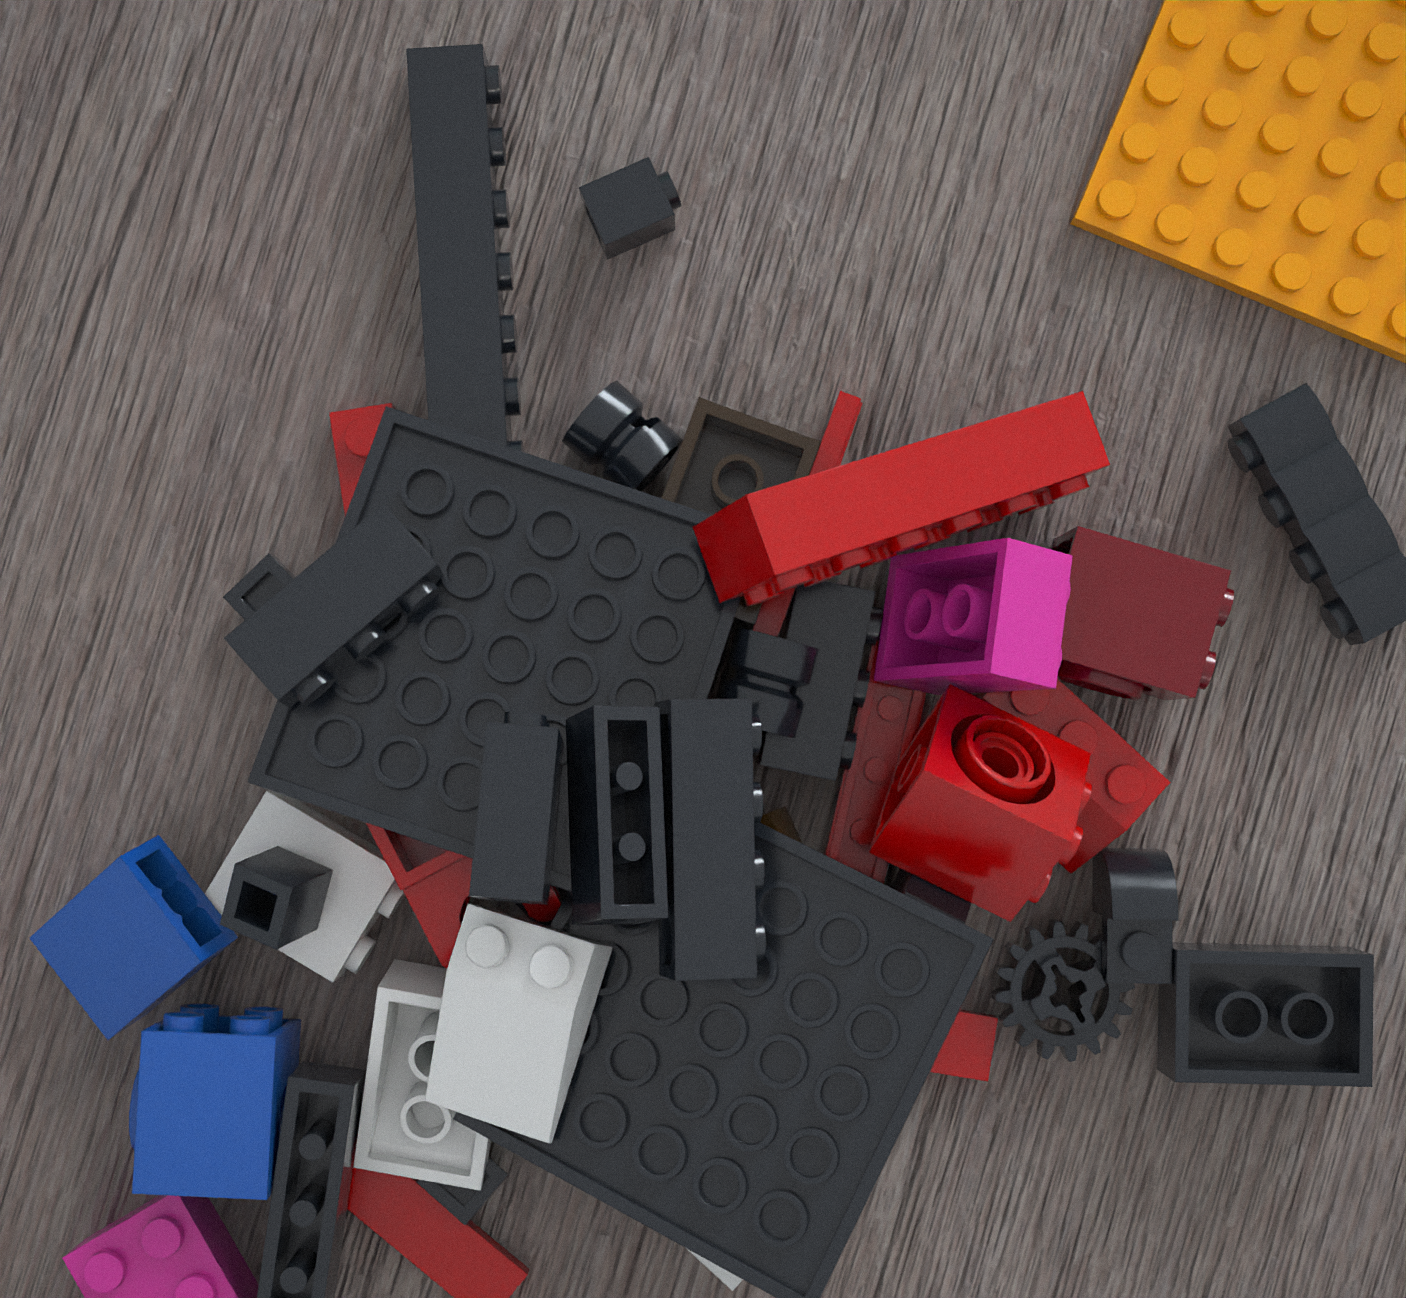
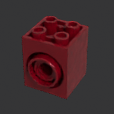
(1139, 618)

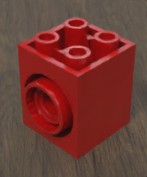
(983, 804)

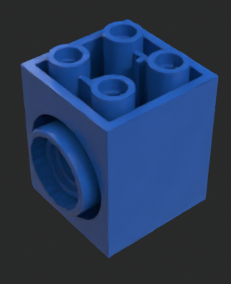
(211, 1101)

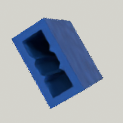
(132, 936)

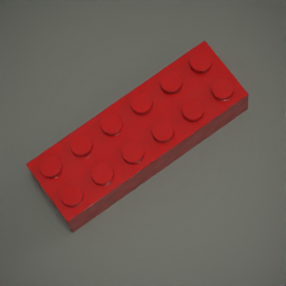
(900, 500)

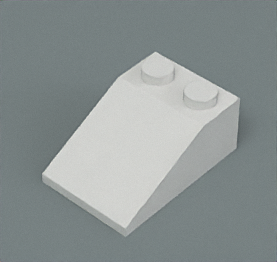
(513, 1020)
(396, 1125)

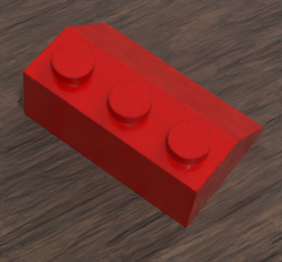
(1120, 776)

